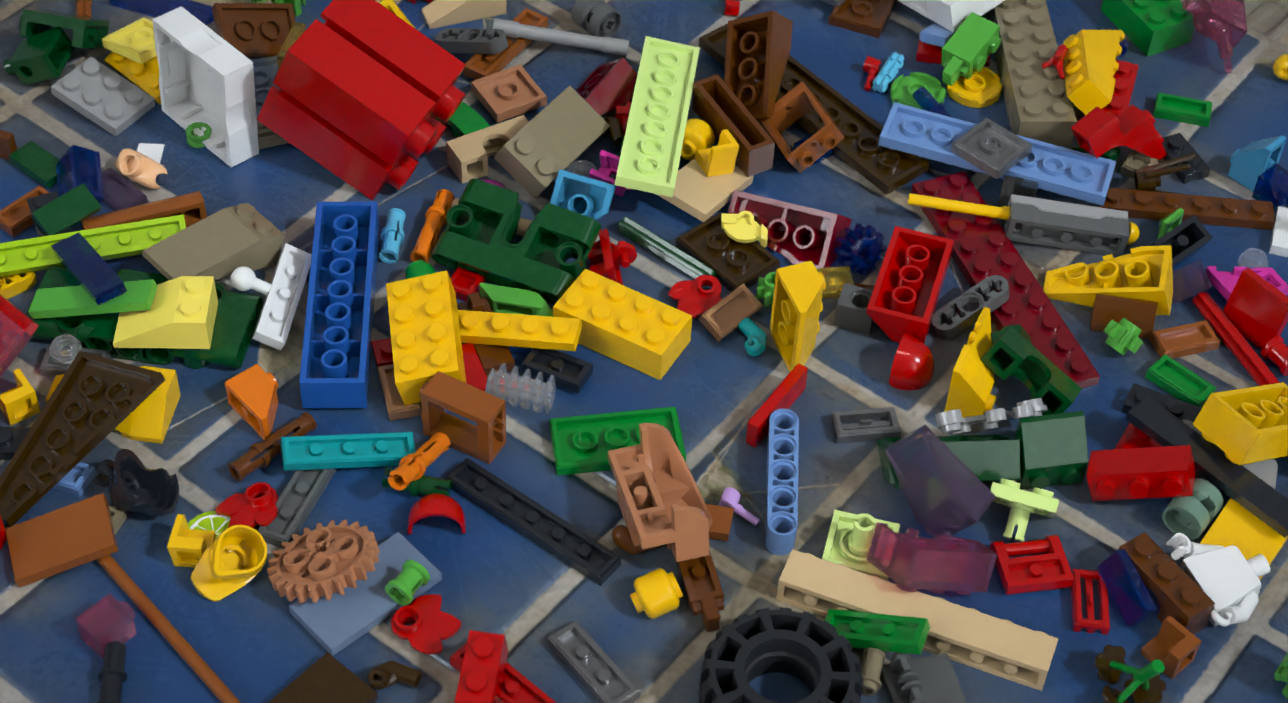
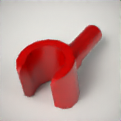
(732, 7)
(871, 66)

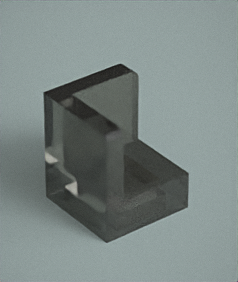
(1016, 186)

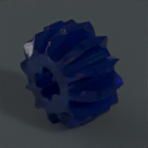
(860, 249)

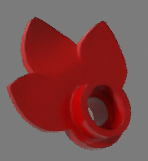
(693, 297)
(251, 507)
(428, 623)

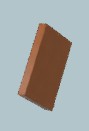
(61, 540)

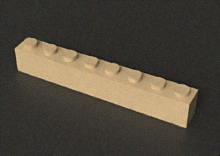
(959, 631)

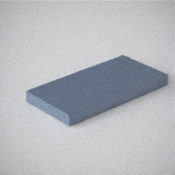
(352, 615)

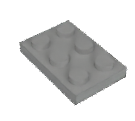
(103, 96)

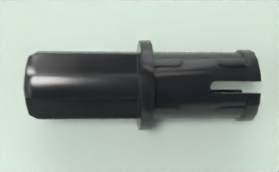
(113, 674)

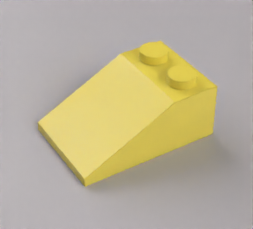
(178, 318)

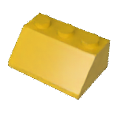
(796, 311)

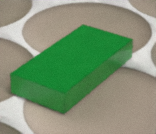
(1182, 109)
(1180, 381)

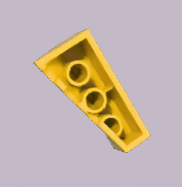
(1091, 67)

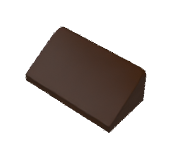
(1109, 308)

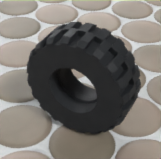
(783, 644)

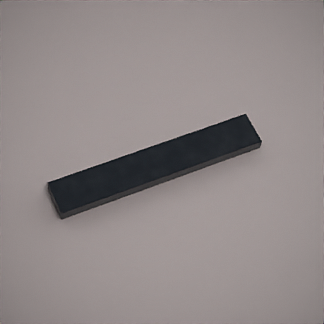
(1213, 465)
(534, 522)

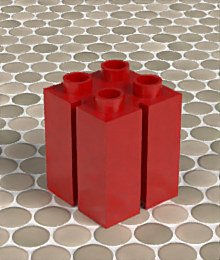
(363, 95)

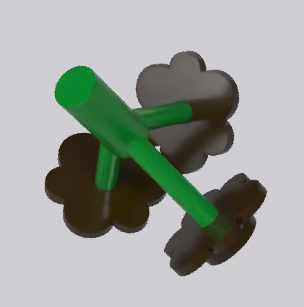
(1143, 686)

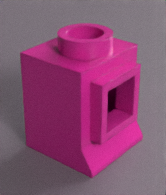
(609, 166)

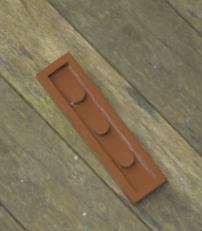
(487, 64)

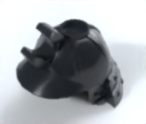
(136, 487)

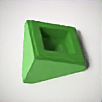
(1170, 222)

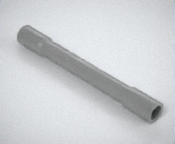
(603, 44)

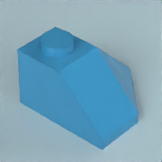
(582, 194)

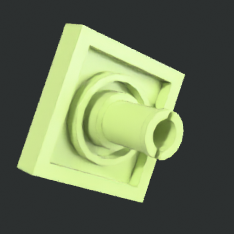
(1022, 505)
(851, 540)

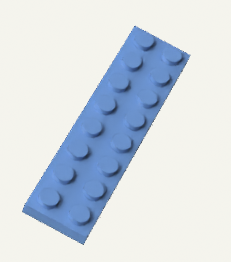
(1050, 165)

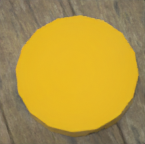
(978, 91)

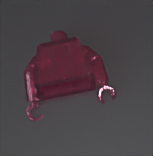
(1220, 21)

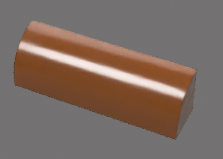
(189, 204)

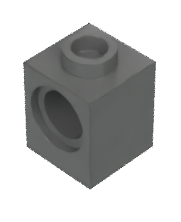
(852, 309)

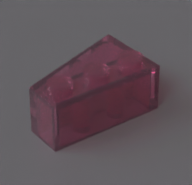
(931, 563)

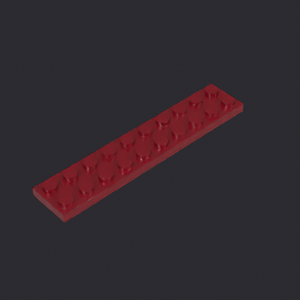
(985, 251)

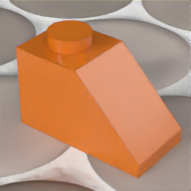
(254, 398)

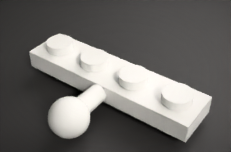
(281, 294)

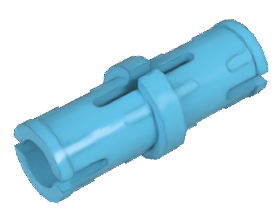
(392, 236)

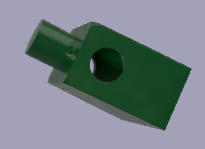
(40, 56)

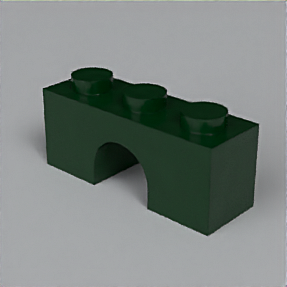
(1018, 358)

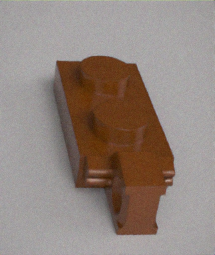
(702, 589)

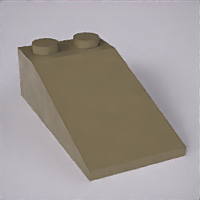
(551, 141)
(219, 245)

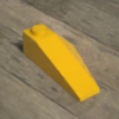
(1137, 275)
(971, 378)
(153, 416)

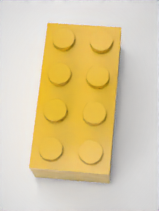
(625, 323)
(424, 332)
(1247, 422)

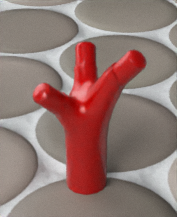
(1057, 60)

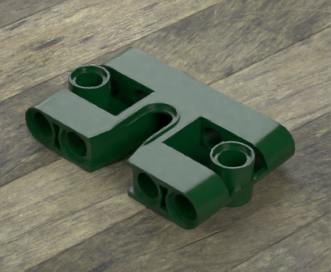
(535, 261)

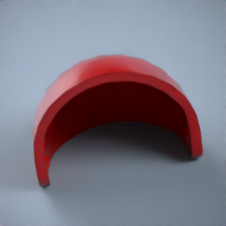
(912, 365)
(436, 505)

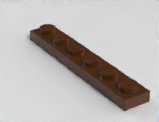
(1207, 209)

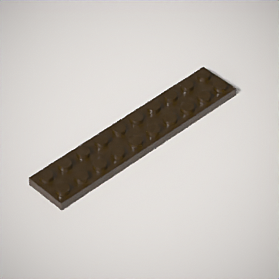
(859, 149)

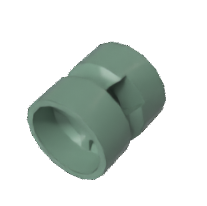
(1193, 513)

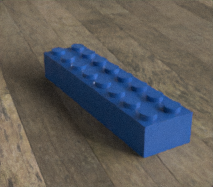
(340, 306)

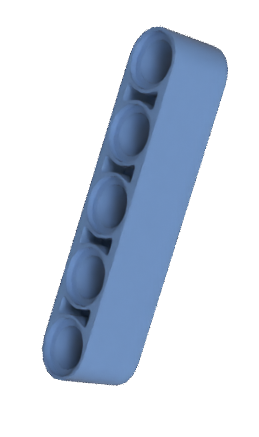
(782, 482)

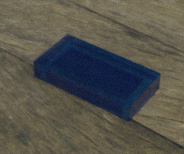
(1126, 588)

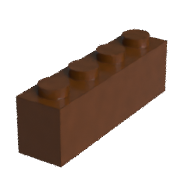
(723, 110)

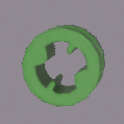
(196, 141)

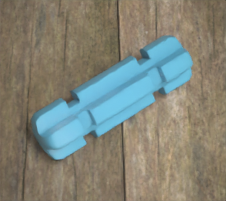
(888, 72)

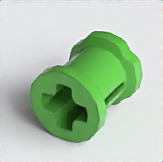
(407, 582)

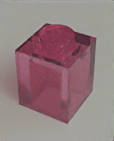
(106, 622)

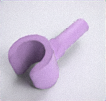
(730, 499)

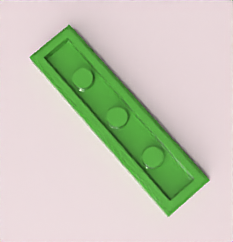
(76, 301)

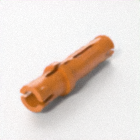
(433, 224)
(414, 465)

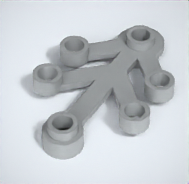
(953, 423)

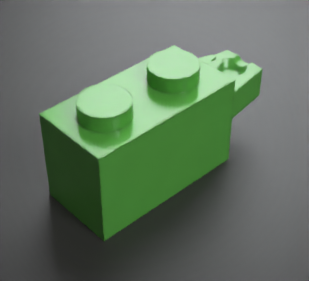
(969, 48)

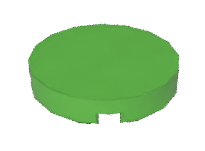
(904, 87)

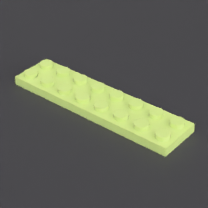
(658, 117)

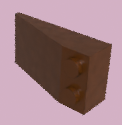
(757, 60)

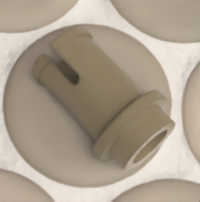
(871, 669)

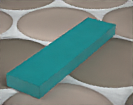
(345, 450)

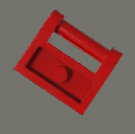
(1034, 571)

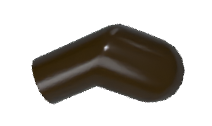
(615, 130)
(393, 673)

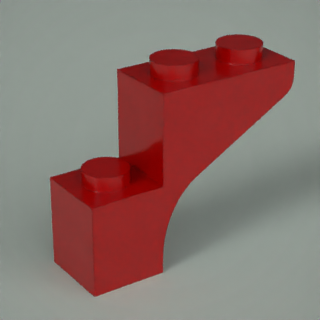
(1132, 128)

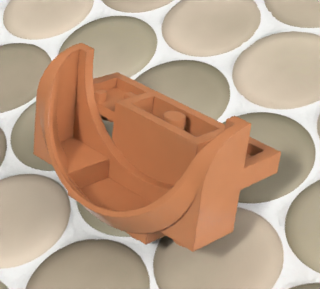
(660, 495)

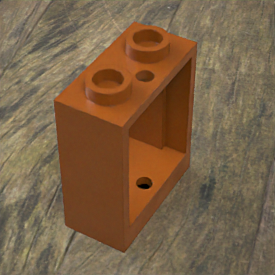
(800, 101)
(485, 409)

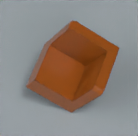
(1172, 646)

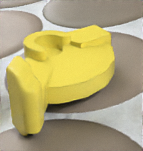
(744, 228)

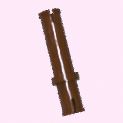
(243, 466)

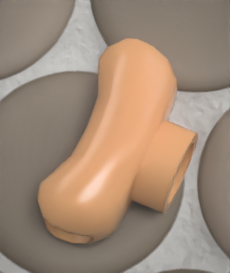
(139, 167)

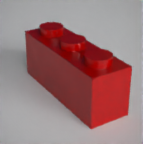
(1141, 473)

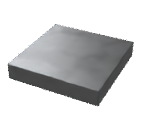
(991, 148)

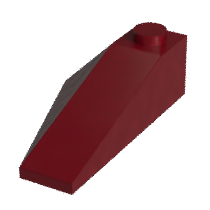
(793, 229)

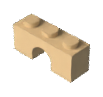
(470, 152)

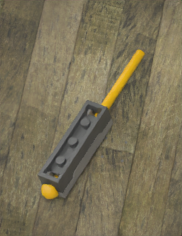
(1050, 222)

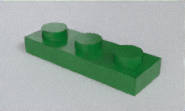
(880, 630)

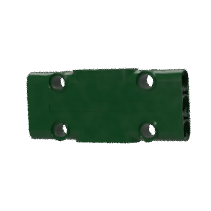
(231, 338)

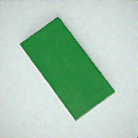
(583, 441)

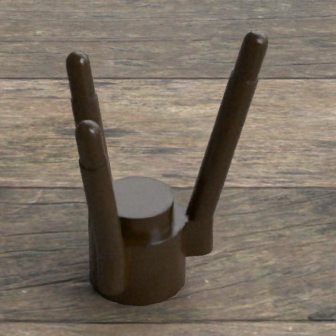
(1149, 177)

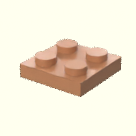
(508, 93)

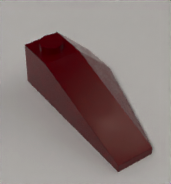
(609, 86)

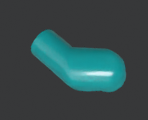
(756, 337)

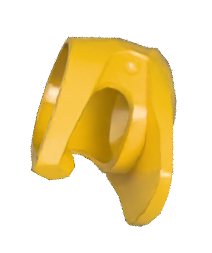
(229, 562)

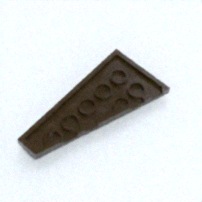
(77, 417)

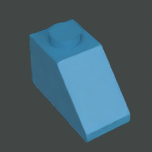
(1255, 159)

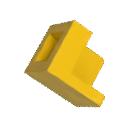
(720, 158)
(20, 401)
(188, 544)

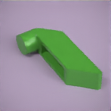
(514, 300)

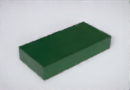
(36, 163)
(66, 211)

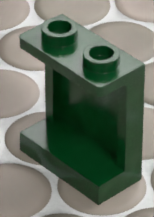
(86, 30)

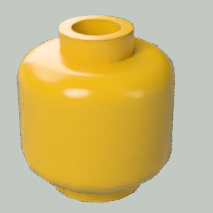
(697, 136)
(656, 593)

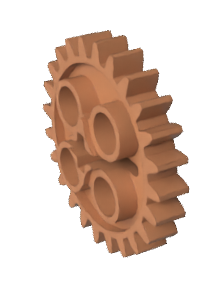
(323, 561)

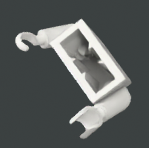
(1223, 576)

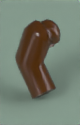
(623, 540)

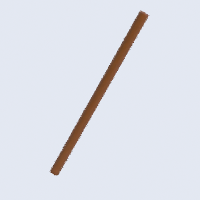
(168, 631)

